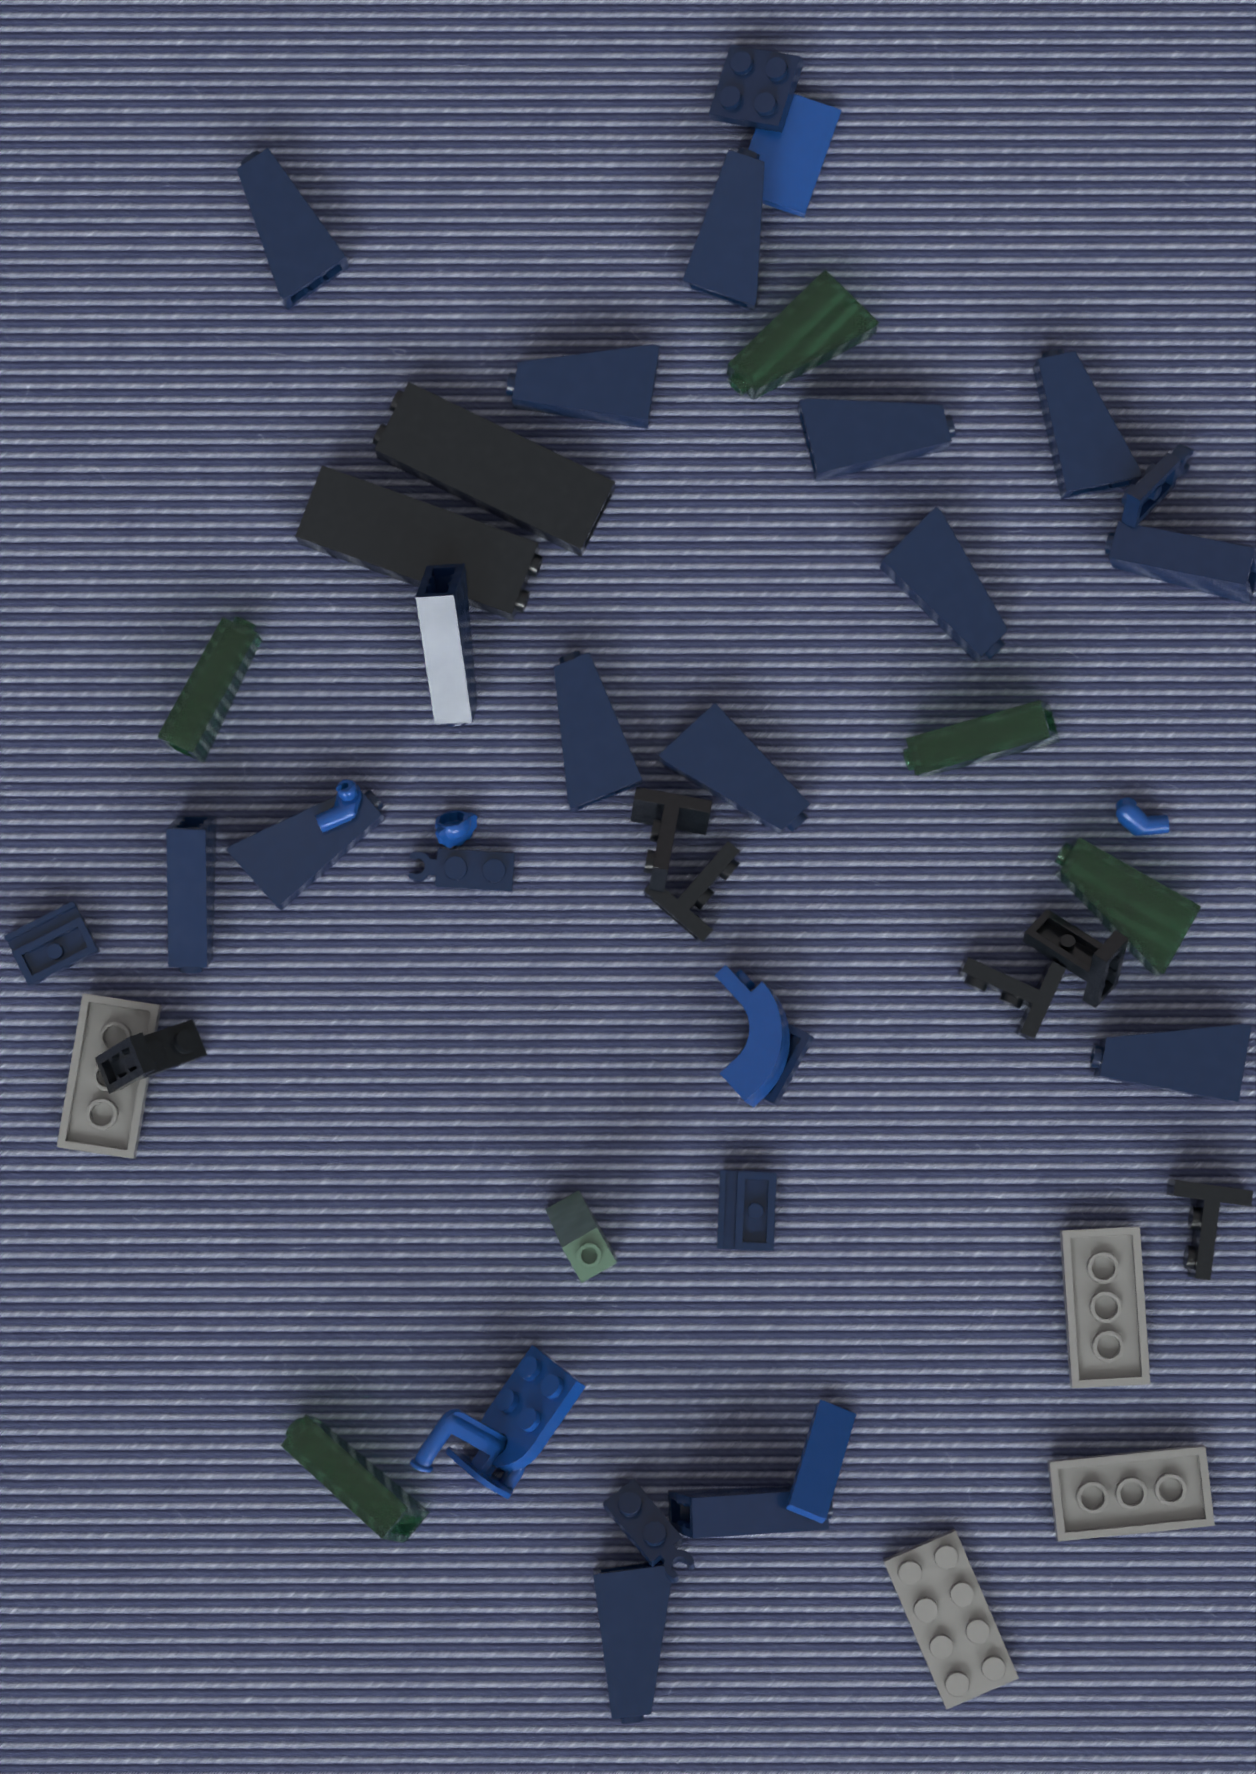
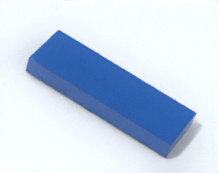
(821, 1461)

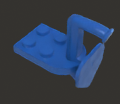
(512, 1427)

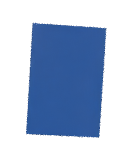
(796, 154)

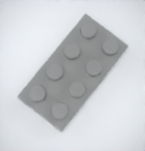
(90, 1115)
(1105, 1307)
(1130, 1493)
(950, 1619)

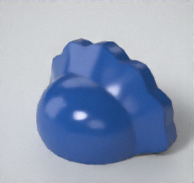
(455, 827)

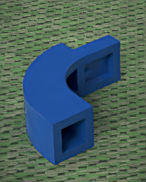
(768, 1043)

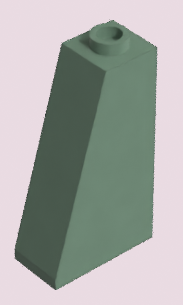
(581, 1236)

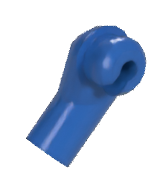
(344, 808)
(1137, 822)

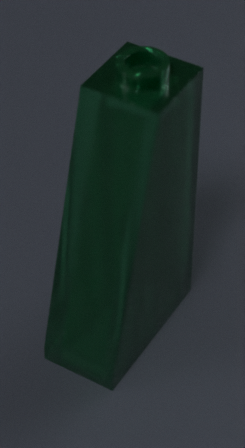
(804, 335)
(211, 689)
(982, 739)
(1128, 902)
(354, 1480)

